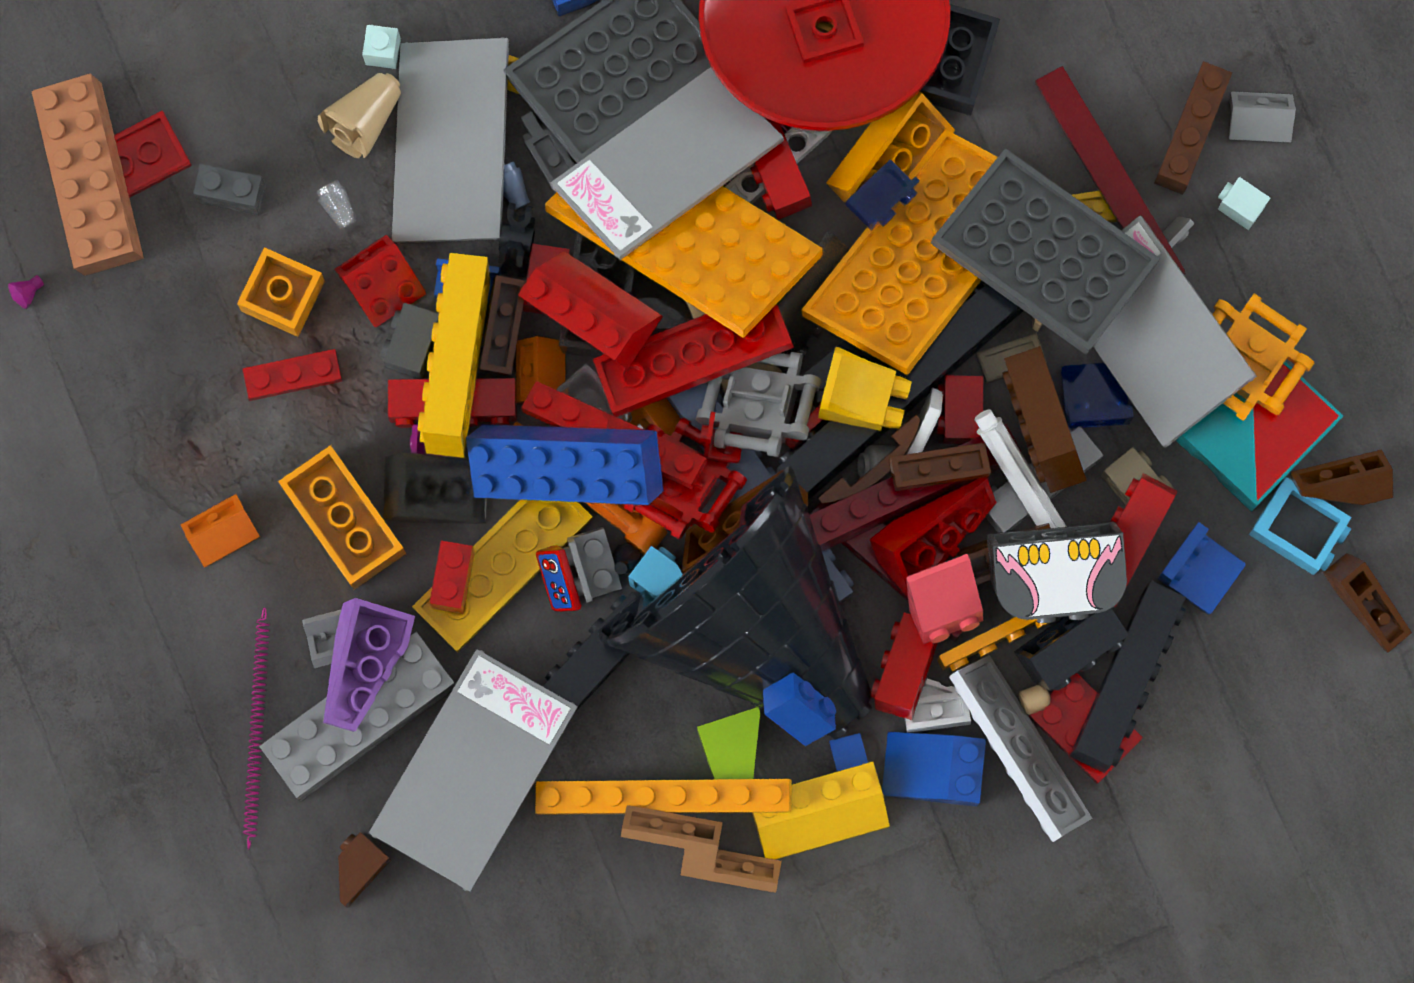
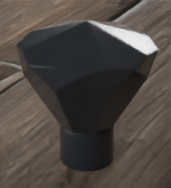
(626, 558)

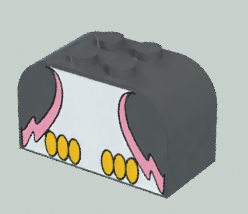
(1058, 571)

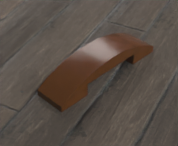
(842, 490)

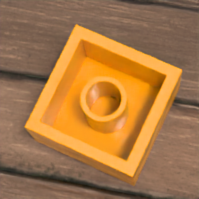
(281, 292)

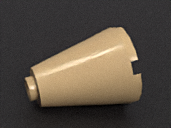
(361, 114)

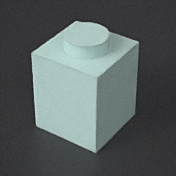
(381, 46)
(1242, 202)

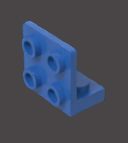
(1202, 570)

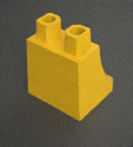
(860, 393)

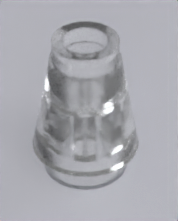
(337, 204)

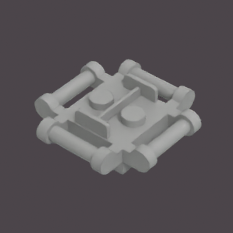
(761, 405)

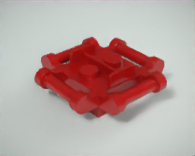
(688, 503)

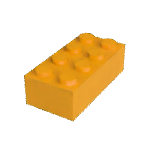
(342, 517)

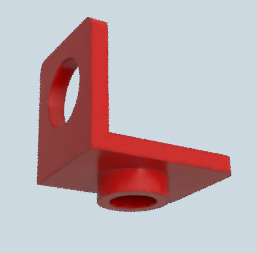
(710, 452)

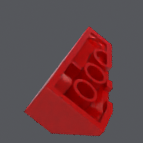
(932, 531)

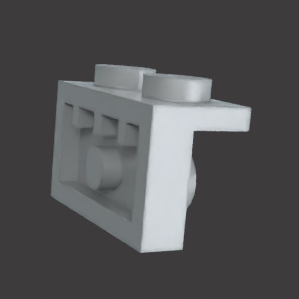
(593, 564)

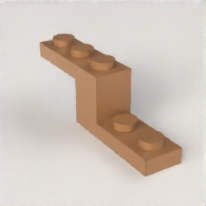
(701, 852)

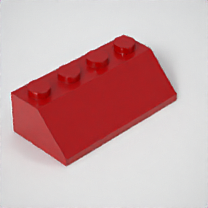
(591, 307)

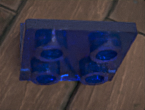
(1093, 397)

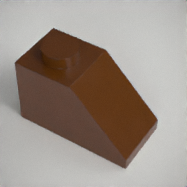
(358, 866)

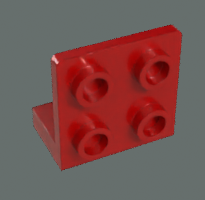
(380, 280)

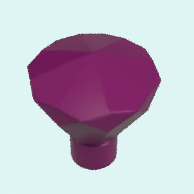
(24, 291)

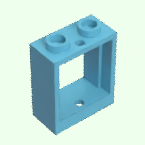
(1324, 558)

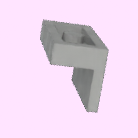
(1261, 116)

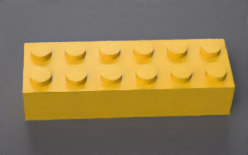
(455, 355)

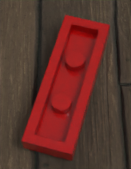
(292, 374)

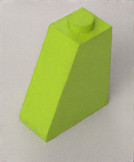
(731, 745)

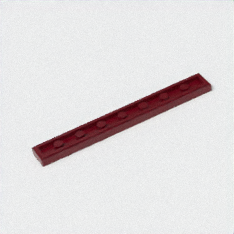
(1097, 153)

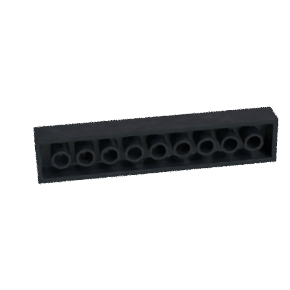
(839, 444)

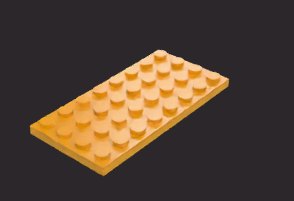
(718, 257)
(893, 284)

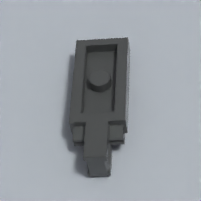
(545, 149)

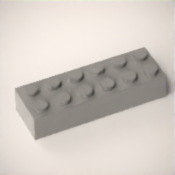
(313, 752)

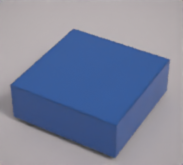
(848, 752)

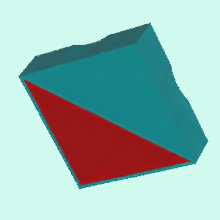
(1262, 449)

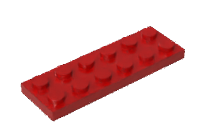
(687, 358)

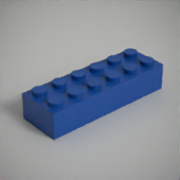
(565, 464)

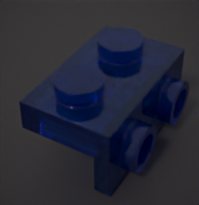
(882, 194)

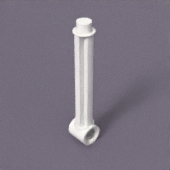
(1017, 470)

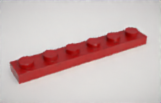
(565, 411)

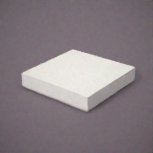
(928, 419)

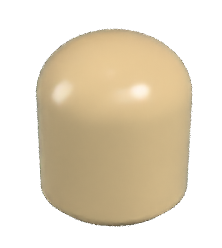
(1034, 699)

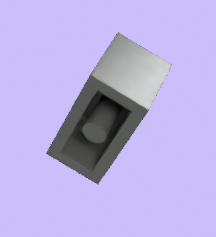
(229, 189)
(411, 341)

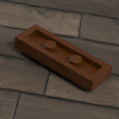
(939, 466)

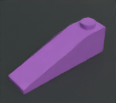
(364, 653)

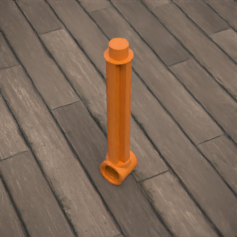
(637, 528)

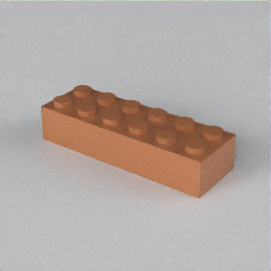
(87, 174)

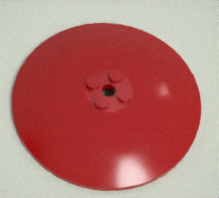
(818, 80)

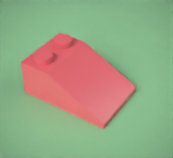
(944, 600)

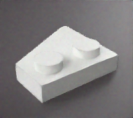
(938, 709)

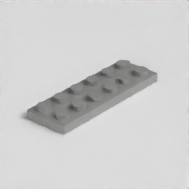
(1020, 748)

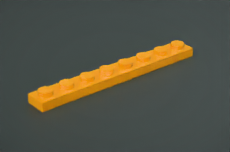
(664, 796)

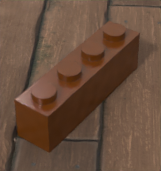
(1193, 128)

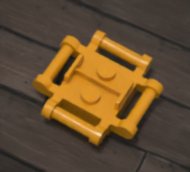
(1263, 354)

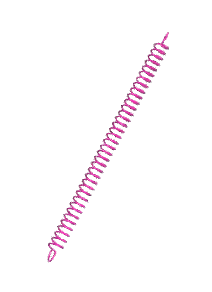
(258, 732)

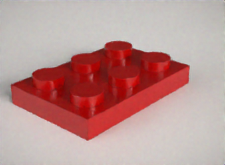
(1066, 716)

